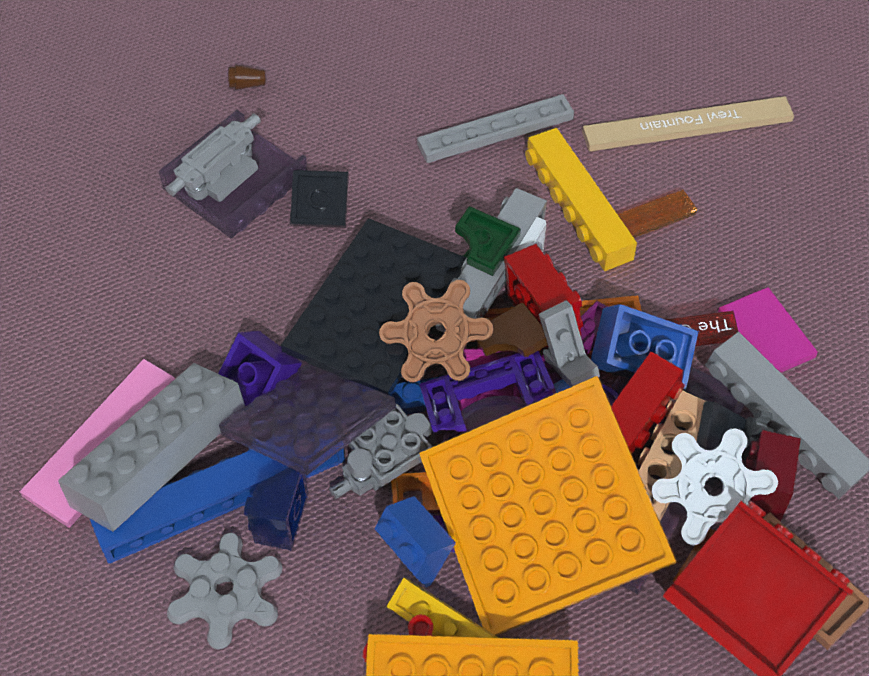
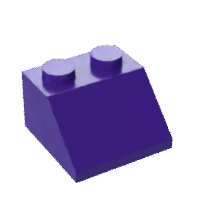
(257, 364)

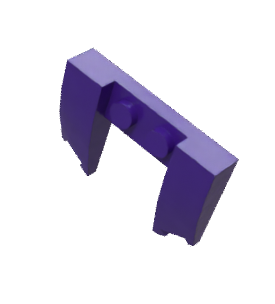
(444, 392)

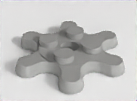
(226, 610)

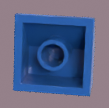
(415, 538)

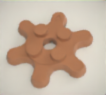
(424, 314)

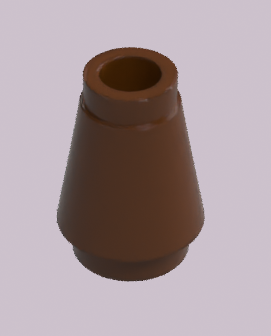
(245, 77)

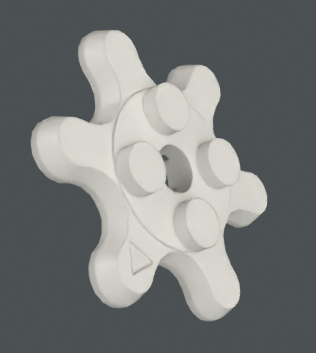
(697, 467)

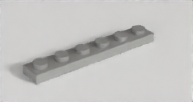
(495, 128)

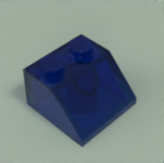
(277, 509)

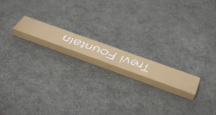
(687, 123)

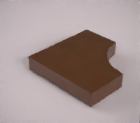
(515, 331)

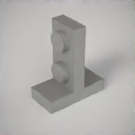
(565, 345)

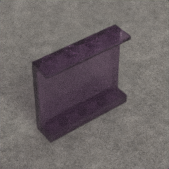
(252, 196)

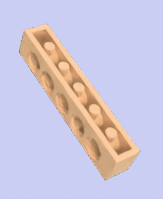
(684, 413)

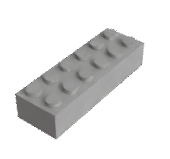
(151, 446)

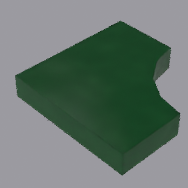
(487, 239)

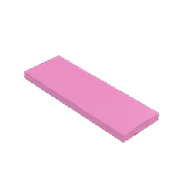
(119, 406)

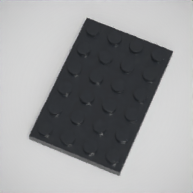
(361, 295)

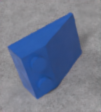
(629, 336)

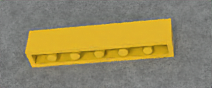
(580, 199)

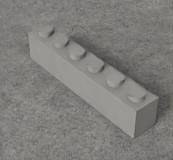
(521, 212)
(762, 387)

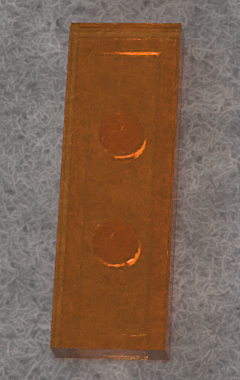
(658, 213)

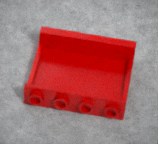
(758, 591)

